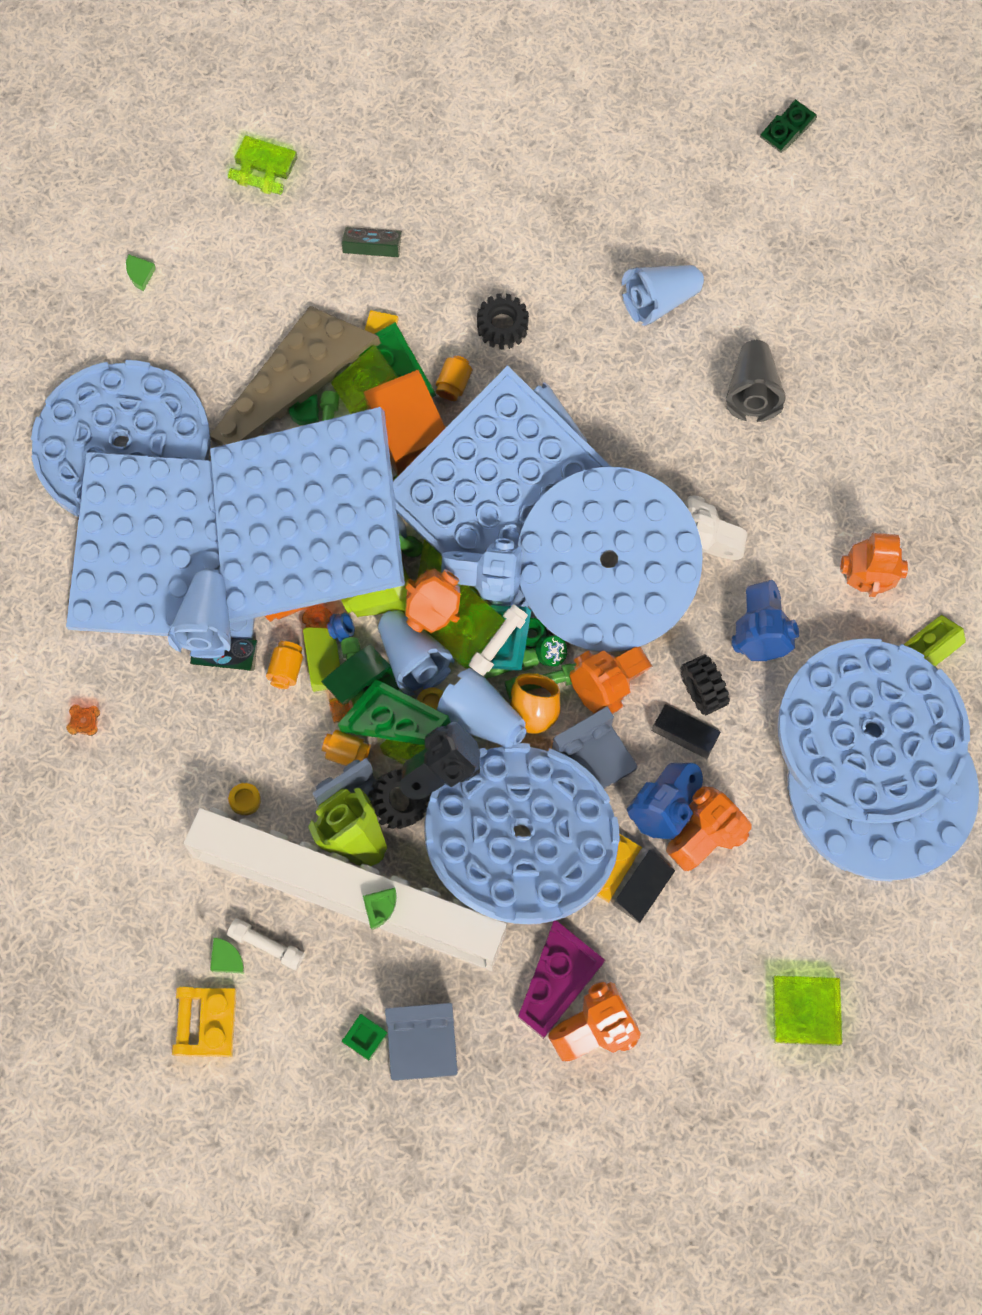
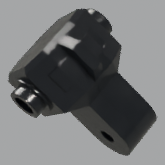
(448, 758)

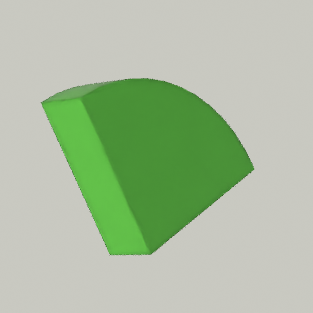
(139, 271)
(380, 906)
(225, 958)

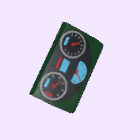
(371, 242)
(240, 656)

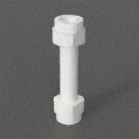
(482, 662)
(241, 931)

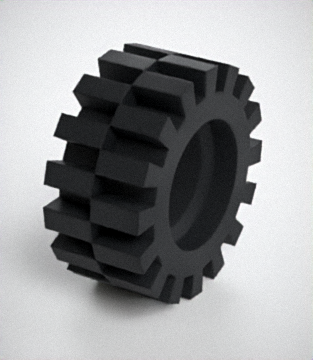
(502, 306)
(705, 684)
(386, 812)

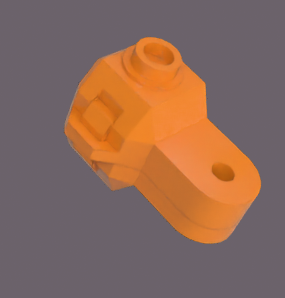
(875, 564)
(432, 600)
(606, 679)
(713, 824)
(603, 1023)

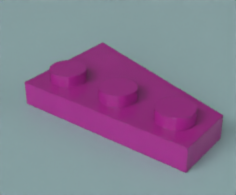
(559, 978)

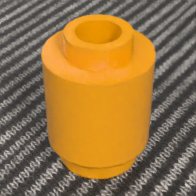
(453, 378)
(284, 665)
(344, 748)

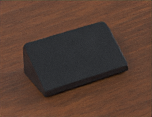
(685, 731)
(644, 886)

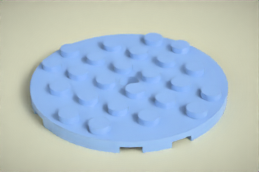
(109, 402)
(655, 552)
(865, 775)
(890, 849)
(530, 876)

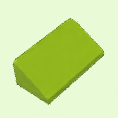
(938, 640)
(321, 655)

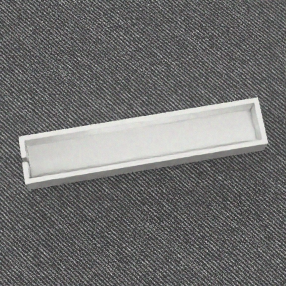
(341, 886)

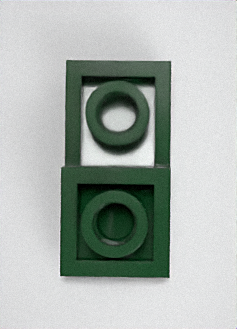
(789, 126)
(356, 674)

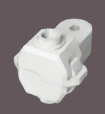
(716, 535)

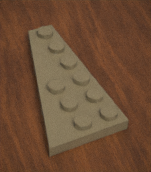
(293, 373)

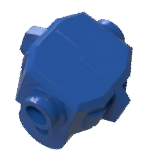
(765, 629)
(663, 806)

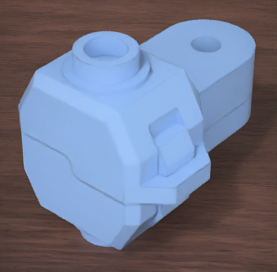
(493, 573)

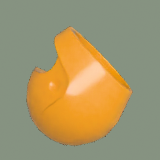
(537, 711)

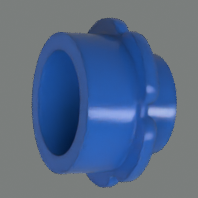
(340, 626)

